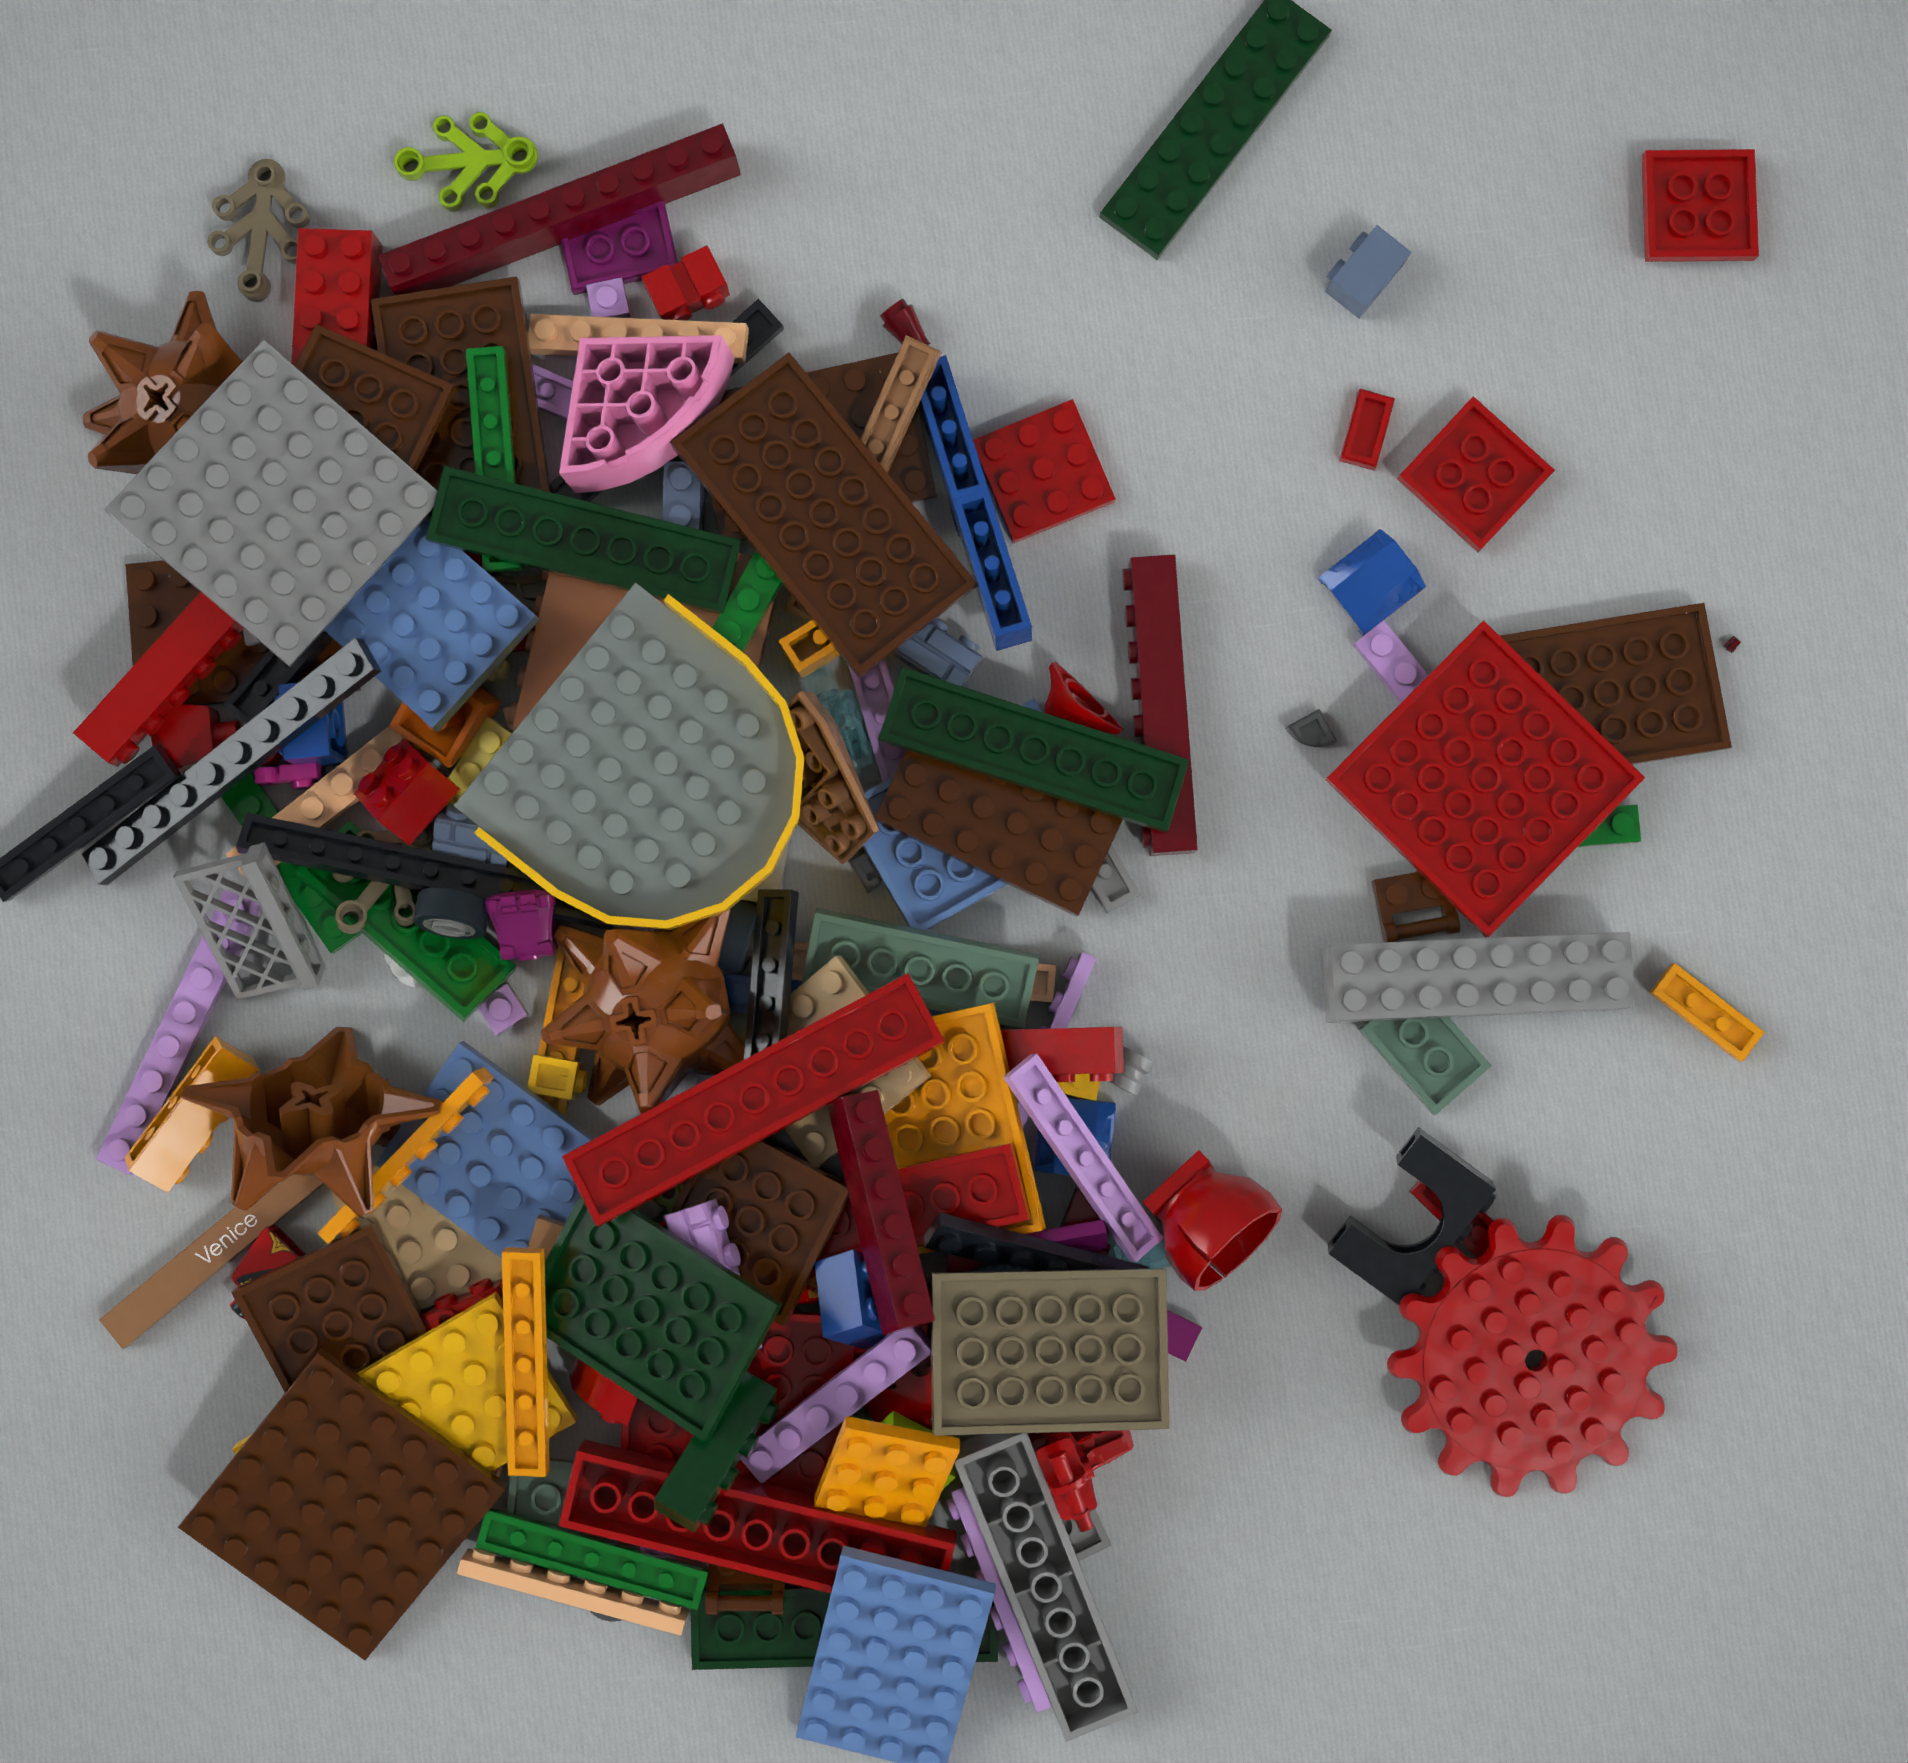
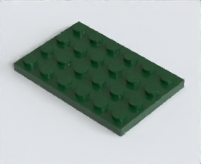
(654, 1315)

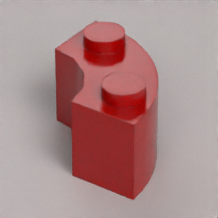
(602, 1394)

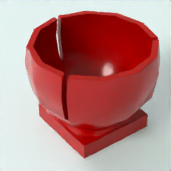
(1217, 1214)

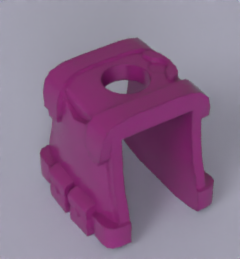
(524, 923)

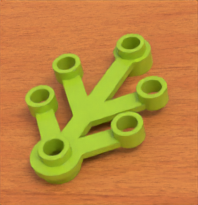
(472, 160)

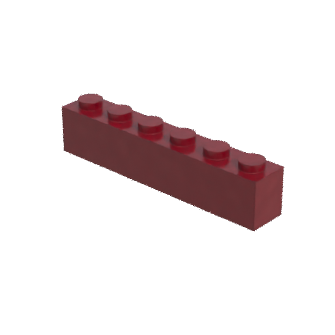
(880, 1212)

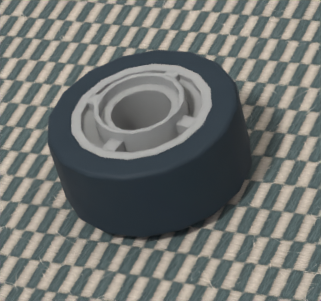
(451, 913)
(739, 937)

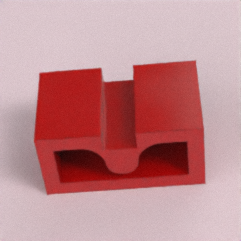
(687, 286)

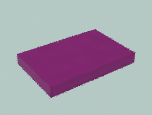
(621, 249)

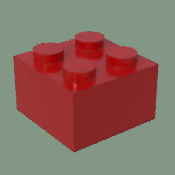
(405, 791)

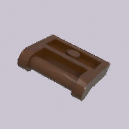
(1408, 894)
(729, 1579)

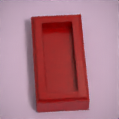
(1367, 429)

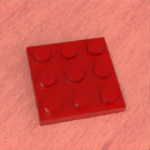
(1700, 205)
(1043, 471)
(1475, 474)

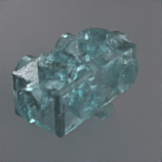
(849, 720)

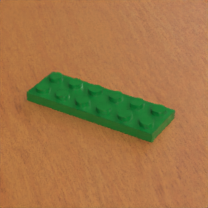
(451, 969)

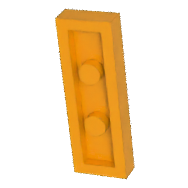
(1706, 1012)

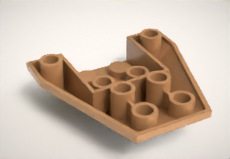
(831, 796)

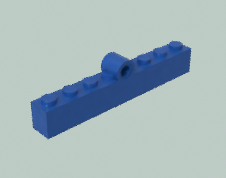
(974, 510)

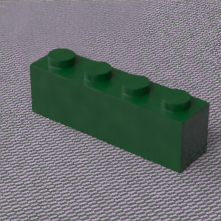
(710, 1465)

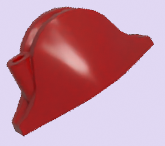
(1076, 704)

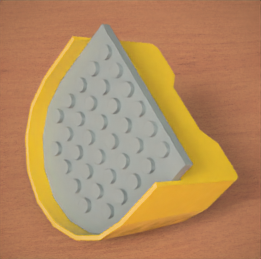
(647, 774)

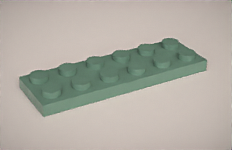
(945, 968)

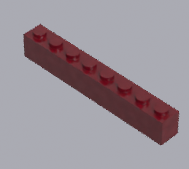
(1160, 686)

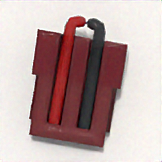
(1732, 644)

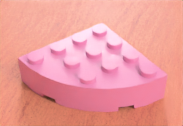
(634, 401)

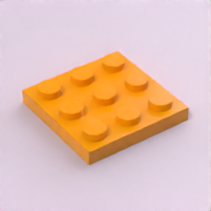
(886, 1471)

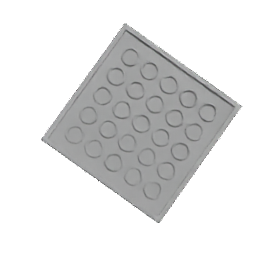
(274, 503)

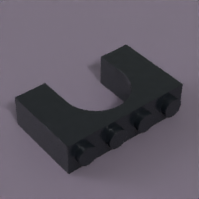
(1404, 1268)

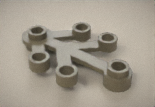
(258, 223)
(375, 889)

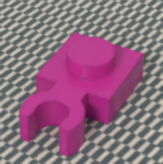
(299, 775)

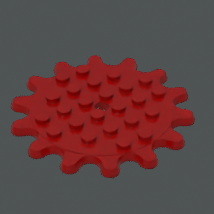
(1525, 1301)

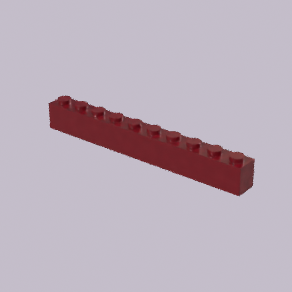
(561, 213)

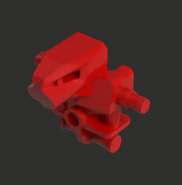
(1069, 1467)

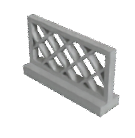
(277, 907)

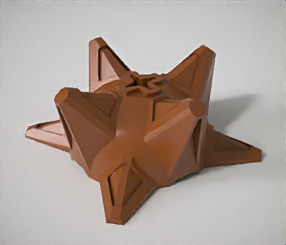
(156, 386)
(648, 1008)
(312, 1120)

